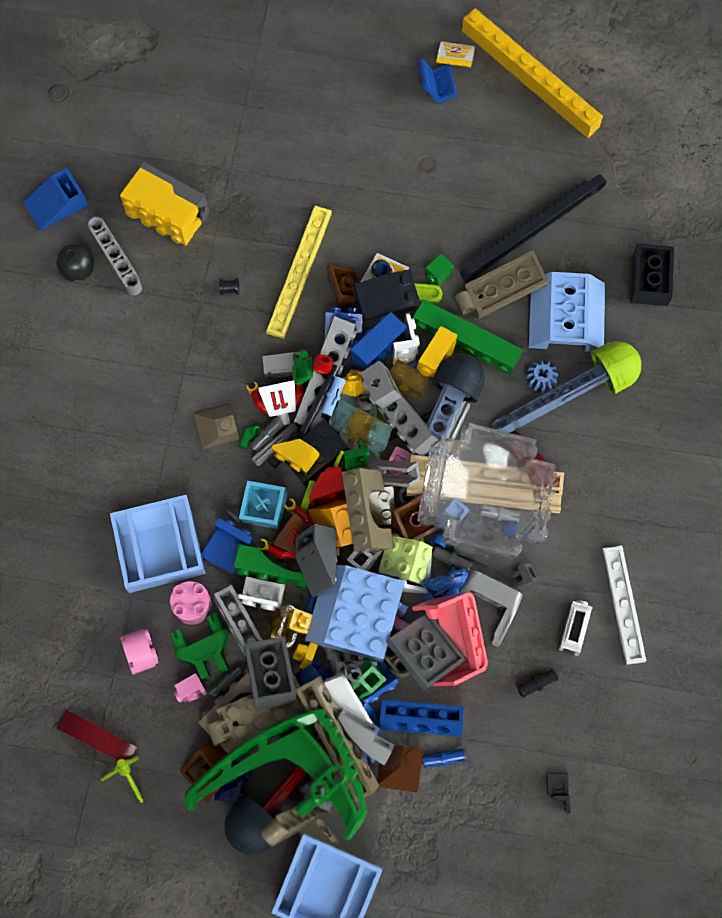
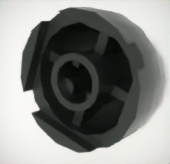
(74, 262)

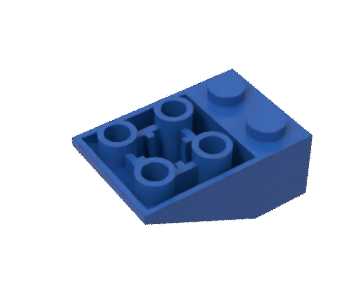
(55, 199)

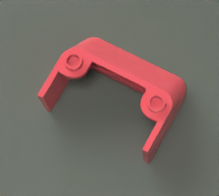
(461, 623)

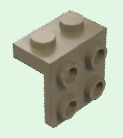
(381, 505)

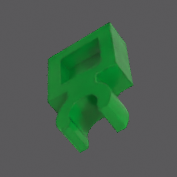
(303, 369)

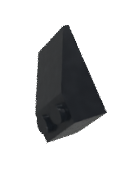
(387, 294)

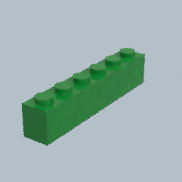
(470, 337)

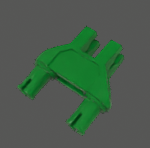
(203, 650)

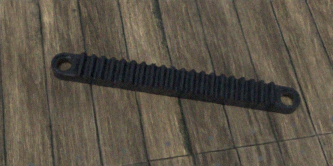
(532, 227)

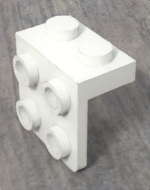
(407, 350)
(262, 592)

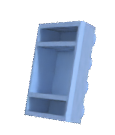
(157, 544)
(356, 613)
(326, 883)

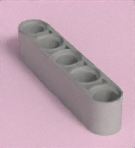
(113, 248)

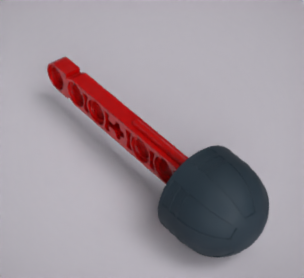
(247, 818)

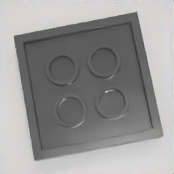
(425, 651)

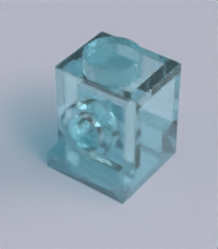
(344, 409)
(378, 436)

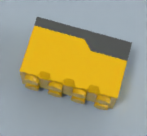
(164, 204)

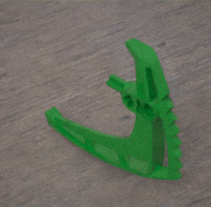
(304, 751)

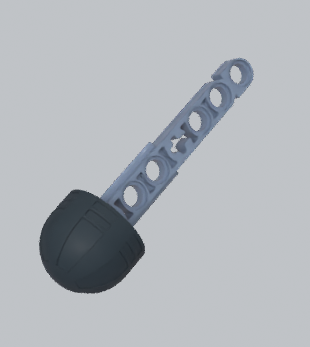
(460, 380)

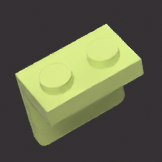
(406, 560)

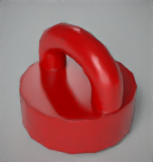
(322, 364)

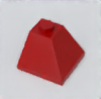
(328, 487)

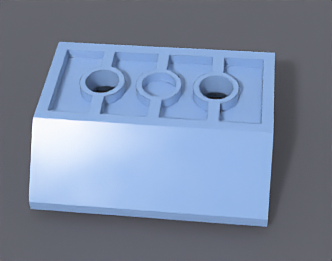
(553, 307)

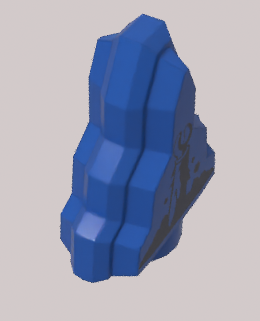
(445, 584)

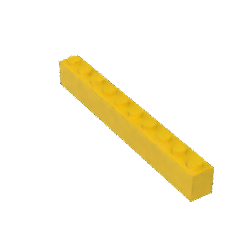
(531, 73)

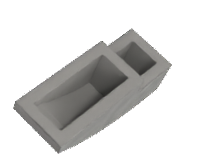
(365, 736)

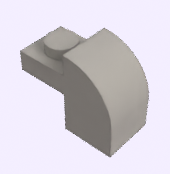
(363, 560)

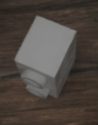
(380, 385)

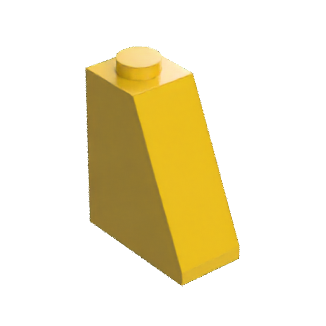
(437, 351)

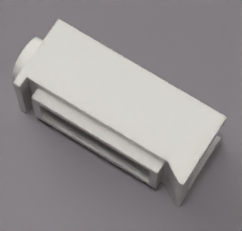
(572, 645)

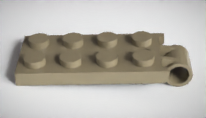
(502, 286)
(248, 719)

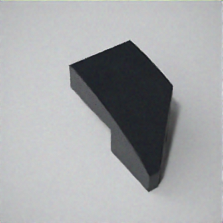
(559, 789)

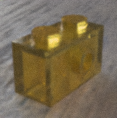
(409, 379)
(360, 426)
(279, 624)

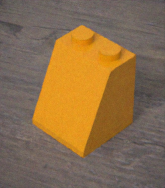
(335, 516)

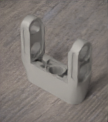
(497, 595)

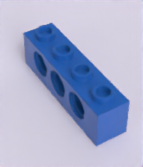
(421, 718)

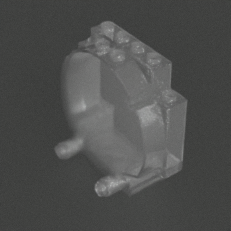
(487, 492)

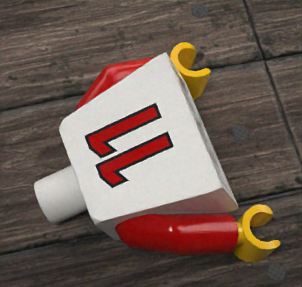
(278, 399)

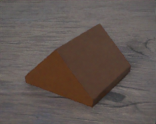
(341, 283)
(405, 521)

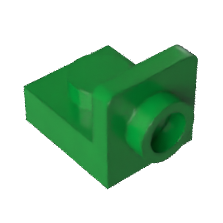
(356, 457)

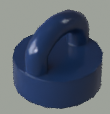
(380, 268)

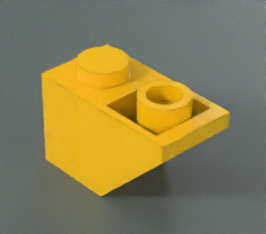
(297, 453)

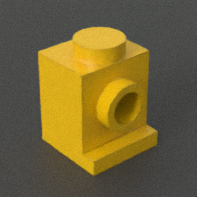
(353, 383)

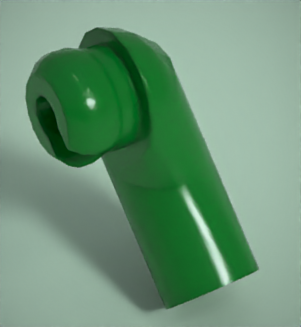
(248, 435)

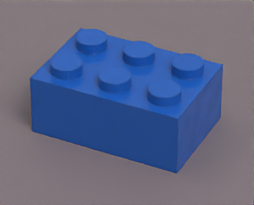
(378, 342)

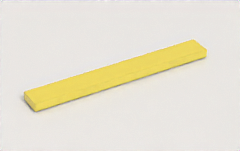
(299, 272)

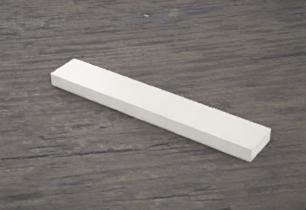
(624, 605)

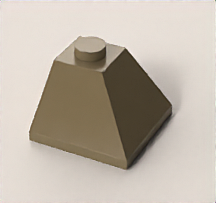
(216, 426)

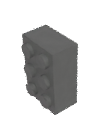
(270, 673)

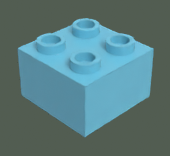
(263, 505)

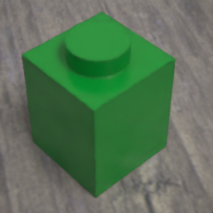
(439, 270)

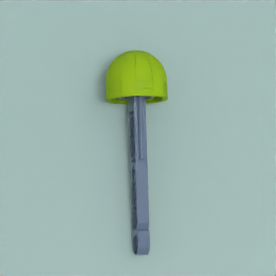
(615, 365)

